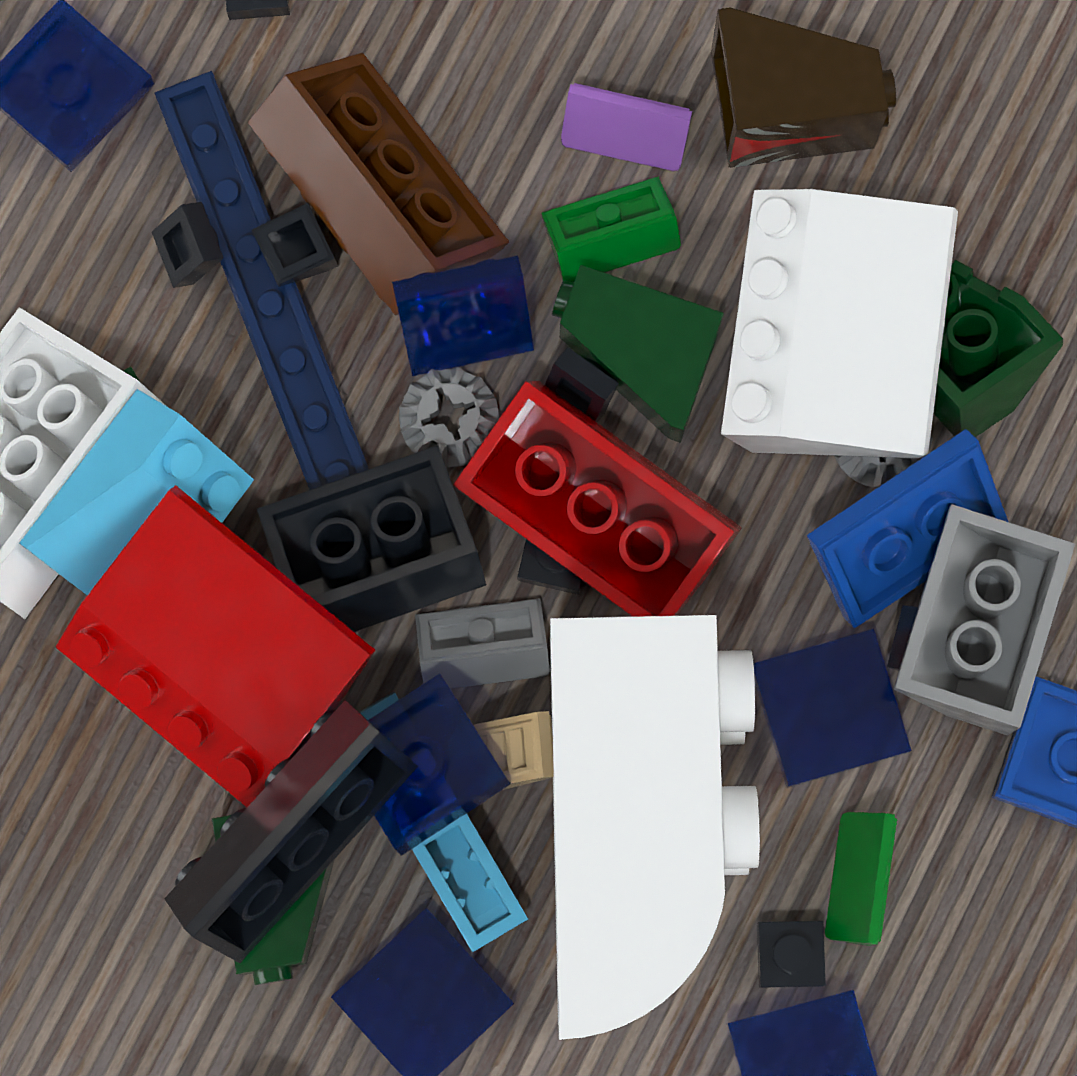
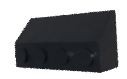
(288, 833)

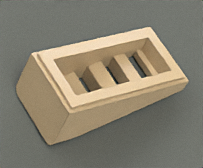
(521, 746)

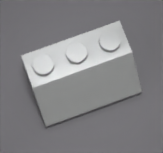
(984, 620)

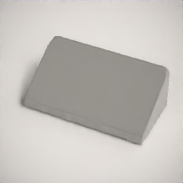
(483, 643)

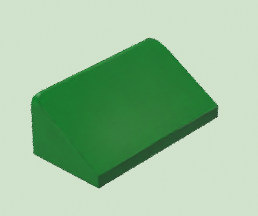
(613, 229)
(860, 878)

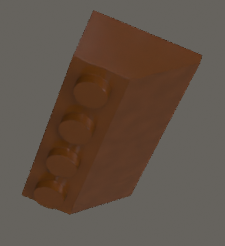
(373, 174)

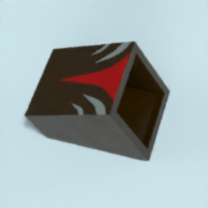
(795, 90)

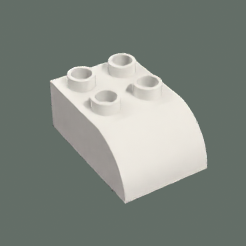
(643, 807)

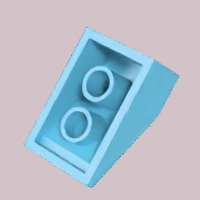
(121, 484)

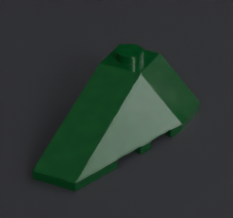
(989, 353)

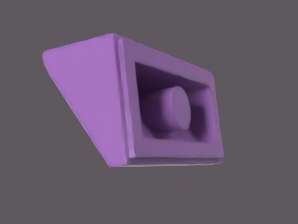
(625, 127)

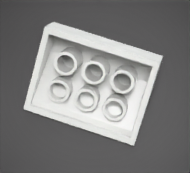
(839, 325)
(51, 415)

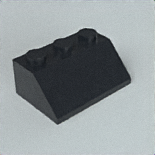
(377, 541)

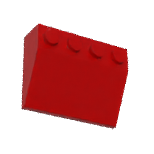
(213, 646)

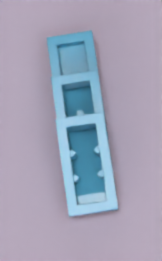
(465, 874)

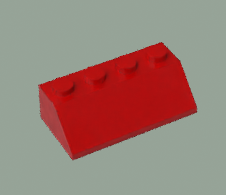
(596, 504)

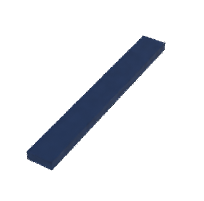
(271, 313)

